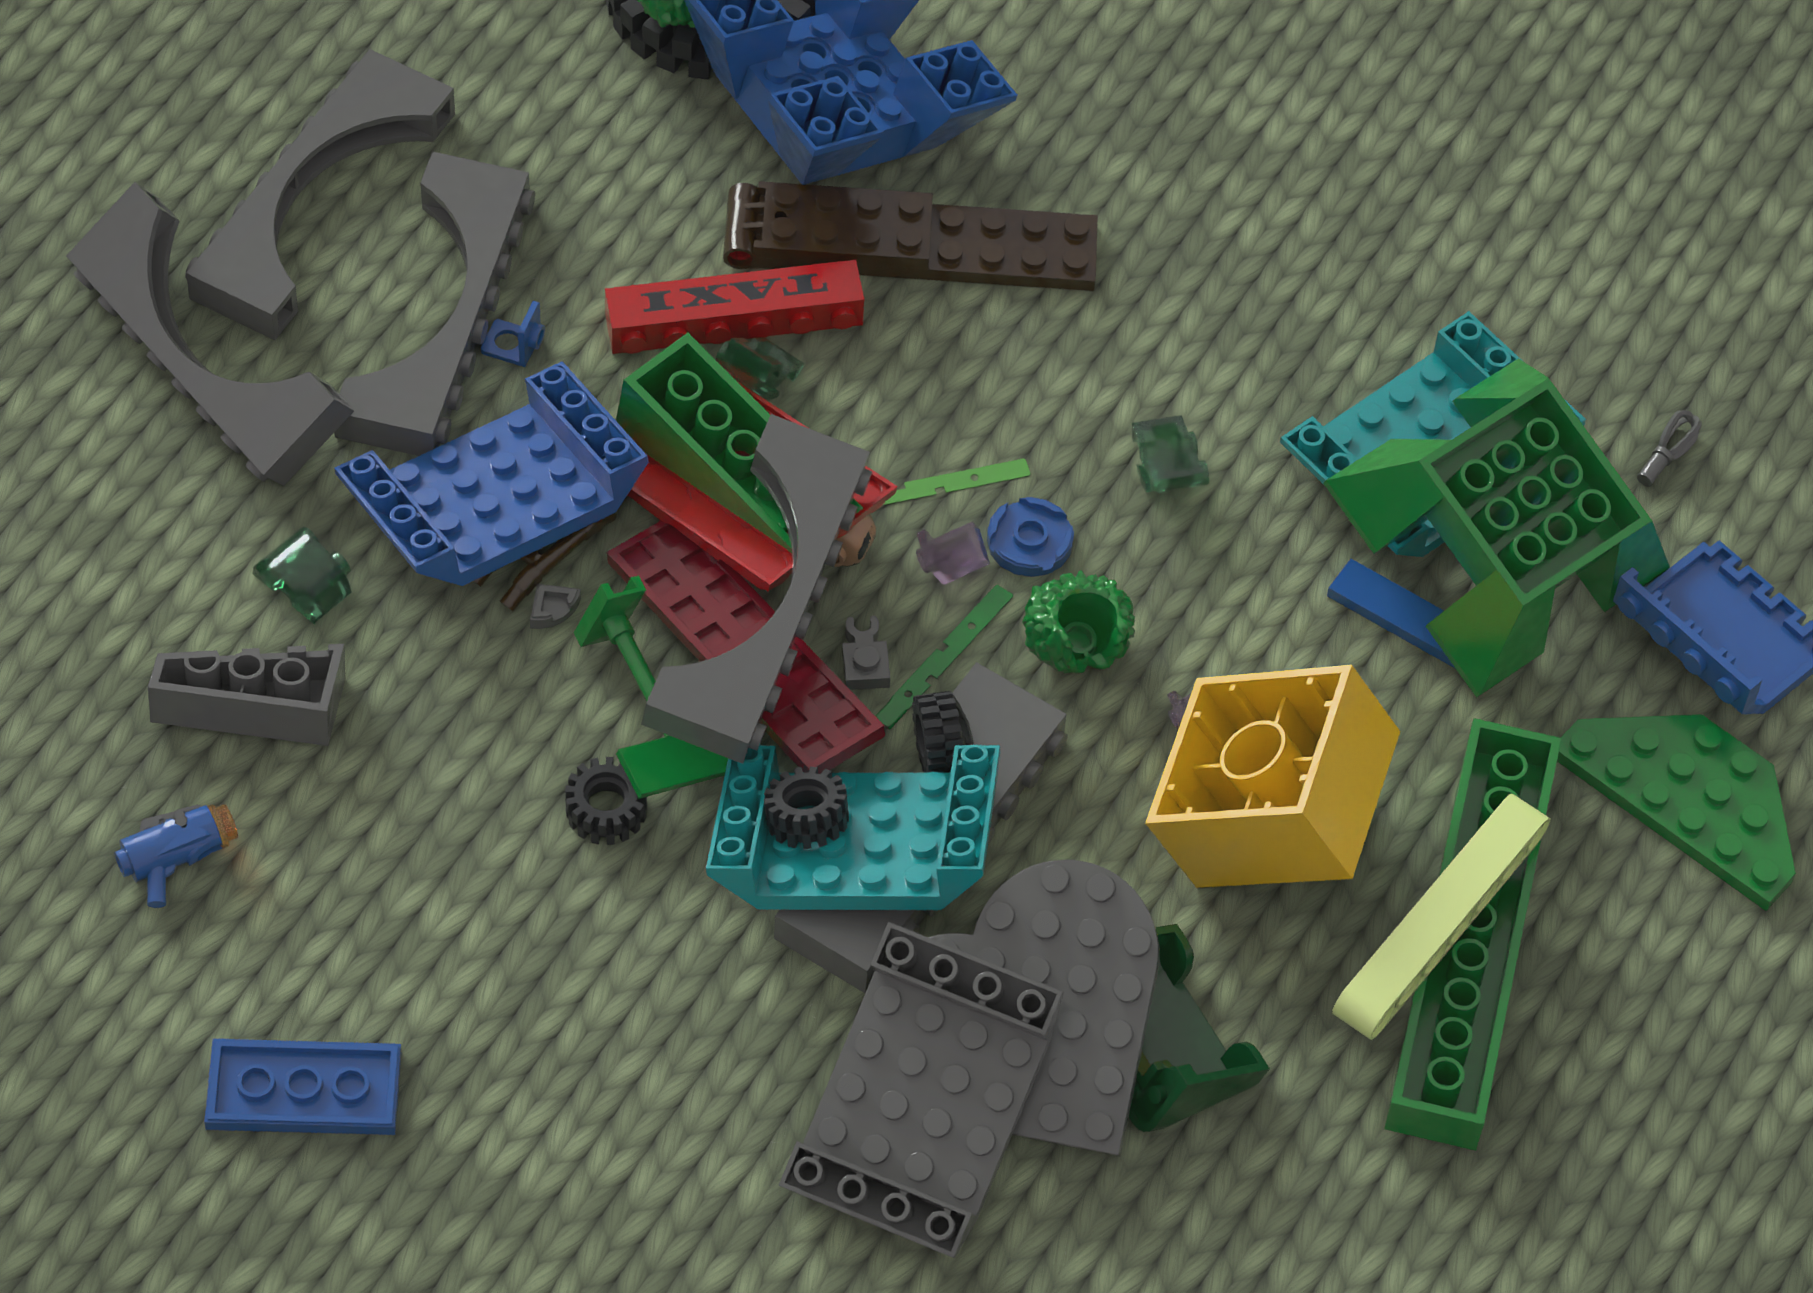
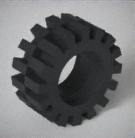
(936, 730)
(600, 822)
(810, 824)

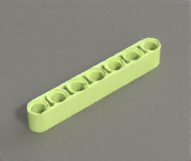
(1441, 916)

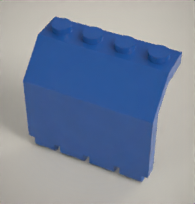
(1724, 626)

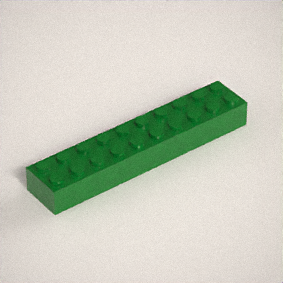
(1464, 1001)

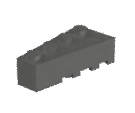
(251, 692)

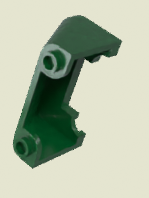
(1181, 1056)

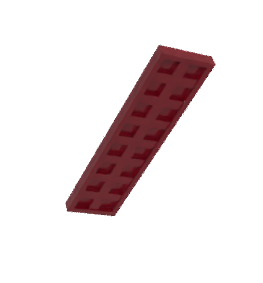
(717, 610)

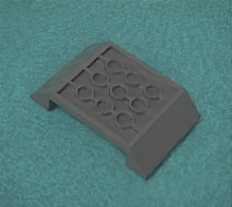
(925, 1091)

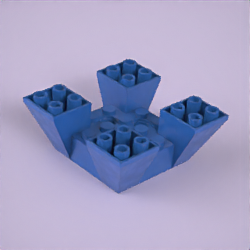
(836, 87)

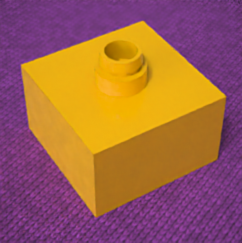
(1274, 777)

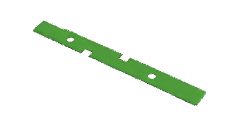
(961, 480)

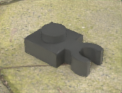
(865, 657)

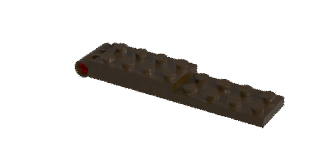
(907, 236)

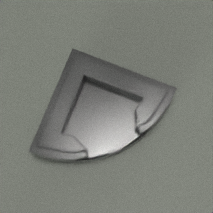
(553, 605)

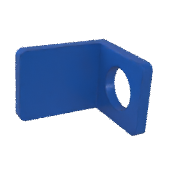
(529, 336)

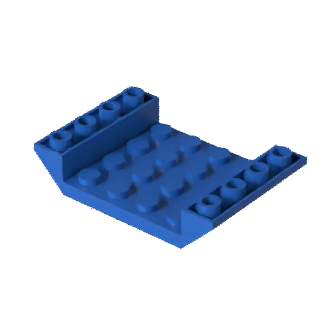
(502, 484)

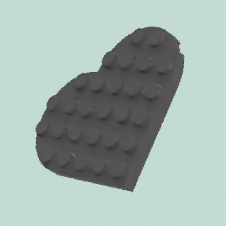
(1099, 946)

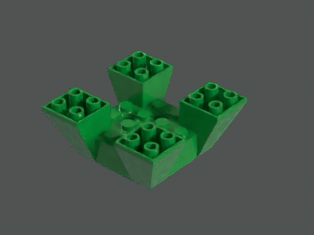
(1474, 495)

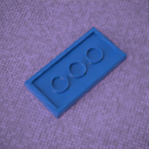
(303, 1086)

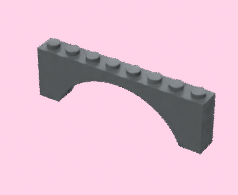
(370, 108)
(412, 400)
(269, 422)
(725, 697)
(989, 714)

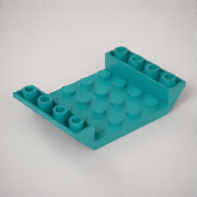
(1407, 407)
(905, 847)

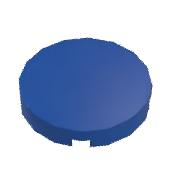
(1030, 537)

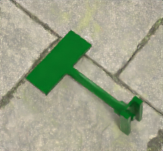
(658, 763)

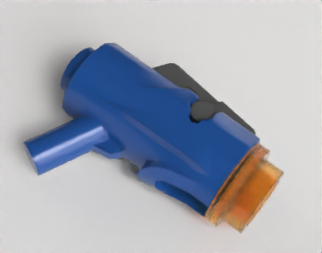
(173, 841)

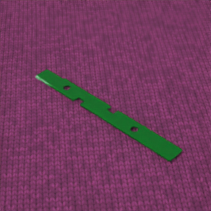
(939, 660)

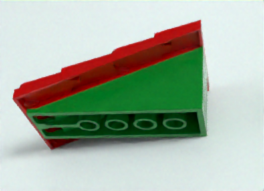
(700, 453)

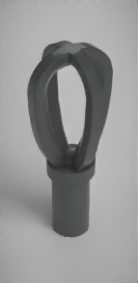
(1663, 457)

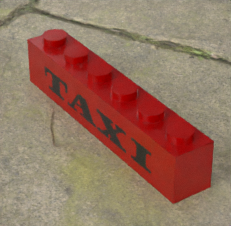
(734, 306)

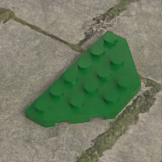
(1694, 791)

